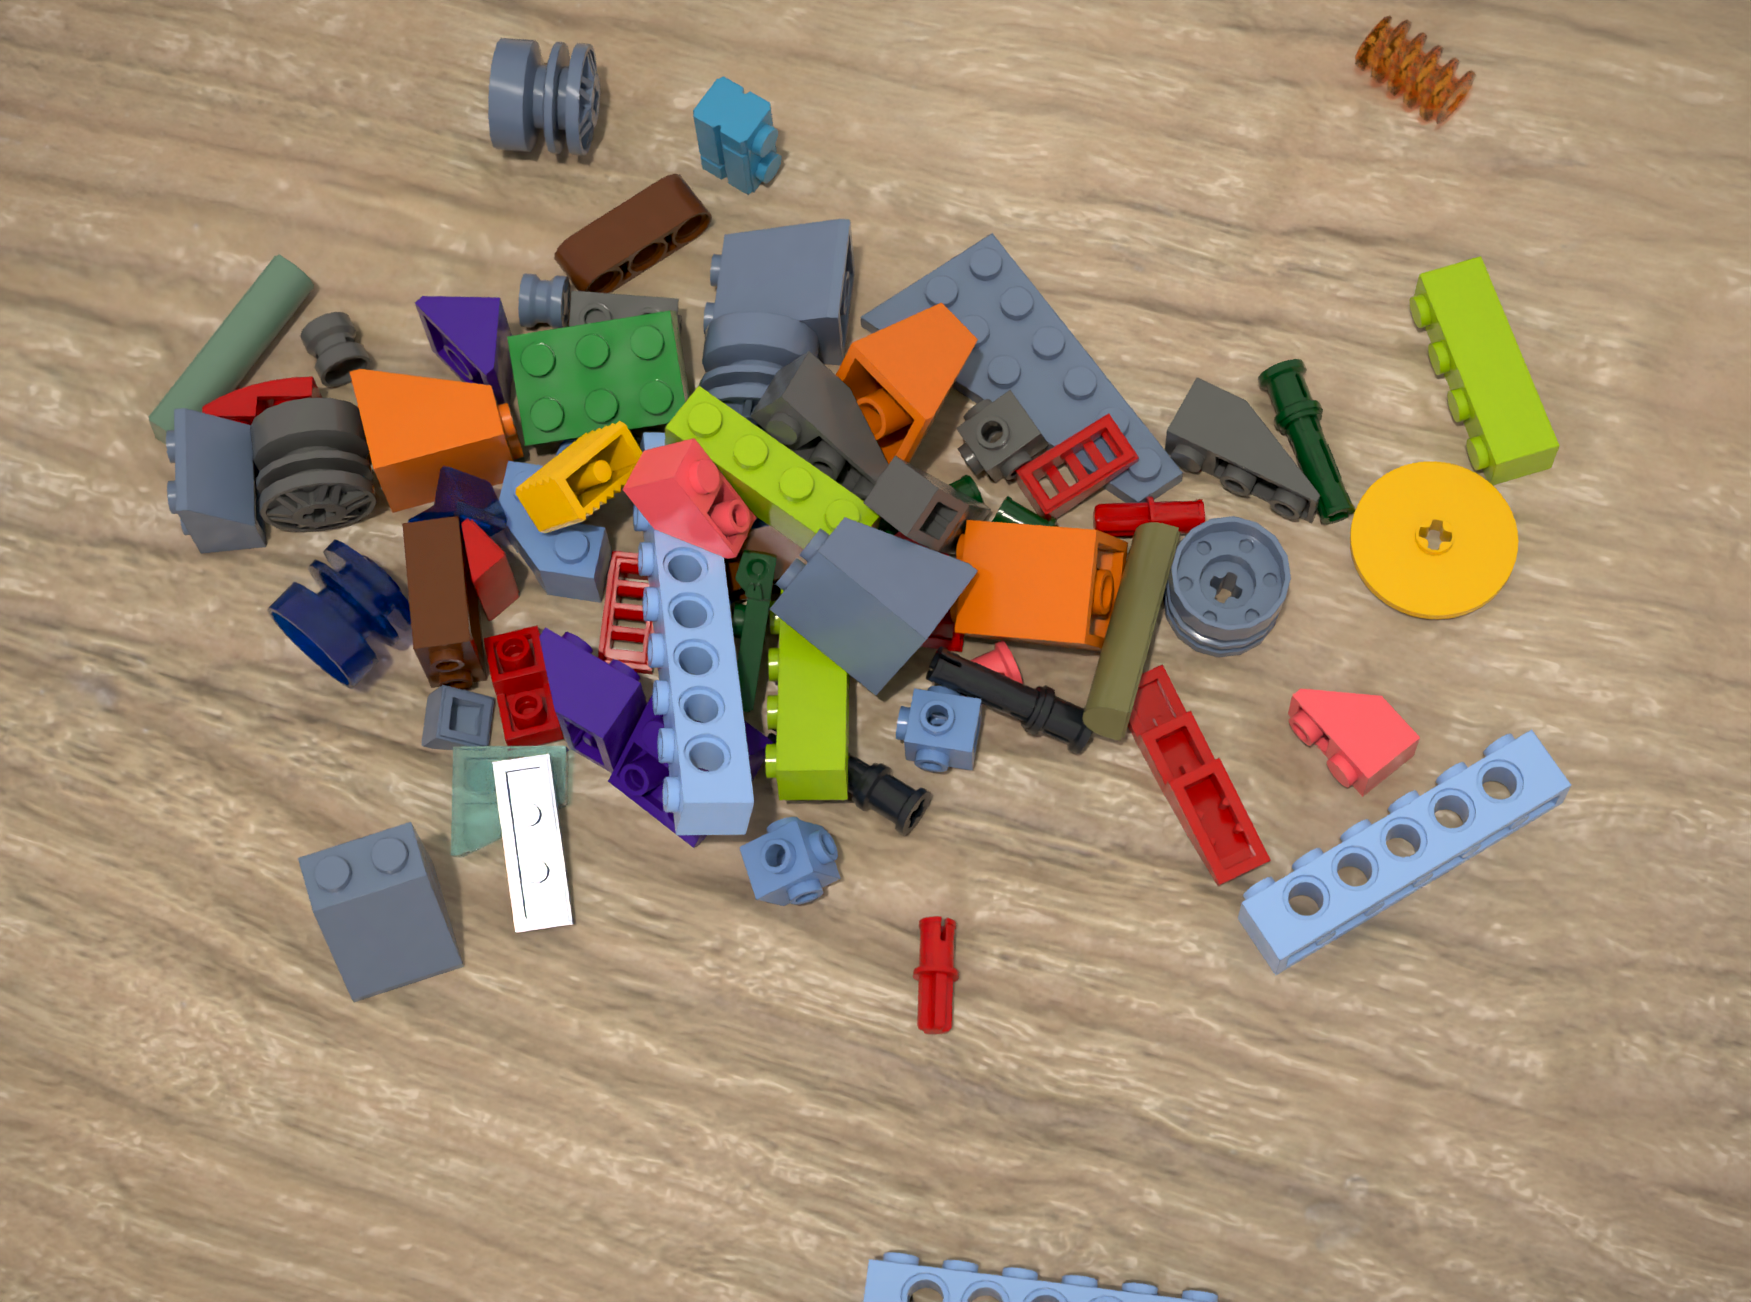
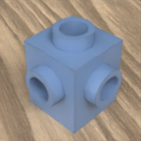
(940, 729)
(791, 862)

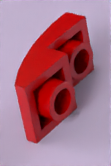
(252, 400)
(522, 688)

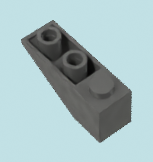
(821, 423)
(1231, 442)
(923, 506)

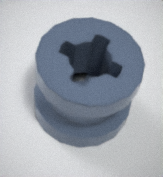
(544, 301)

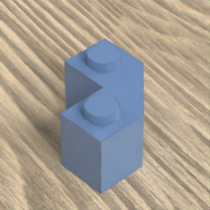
(564, 561)

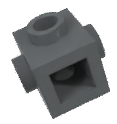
(998, 419)

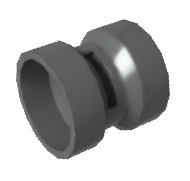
(333, 344)

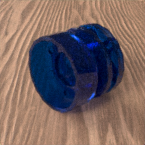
(334, 623)

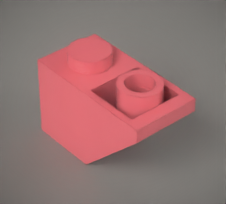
(689, 498)
(1355, 733)

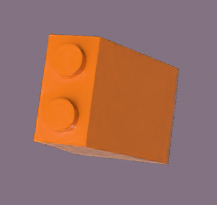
(906, 376)
(431, 423)
(1038, 584)

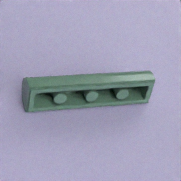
(236, 342)

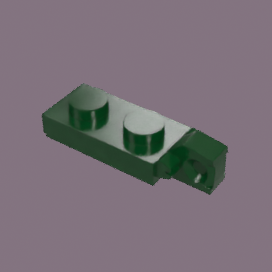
(750, 620)

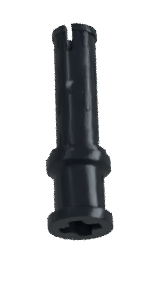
(1035, 708)
(879, 790)

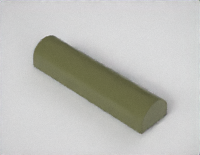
(1130, 629)

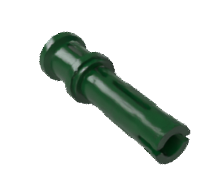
(1299, 419)

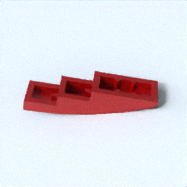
(1193, 780)

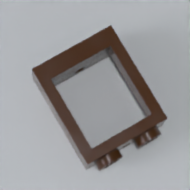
(443, 603)

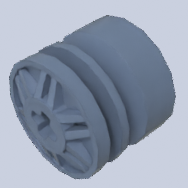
(537, 96)
(747, 351)
(1233, 557)

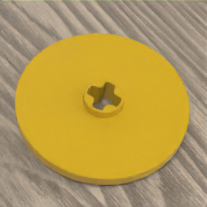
(1395, 556)

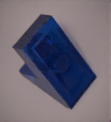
(468, 498)

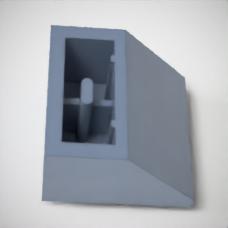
(214, 482)

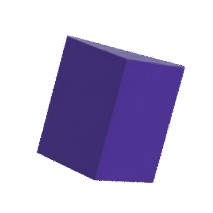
(470, 339)

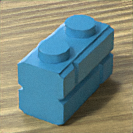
(736, 136)

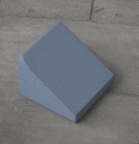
(457, 719)

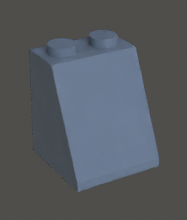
(791, 273)
(868, 598)
(381, 911)

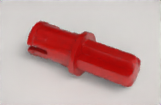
(1124, 518)
(935, 975)

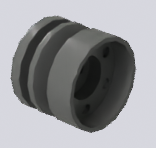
(312, 465)

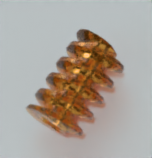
(1412, 71)

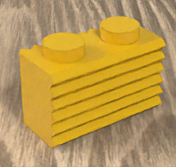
(580, 478)

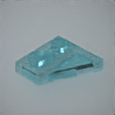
(475, 796)

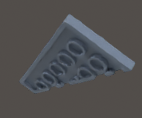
(1033, 355)

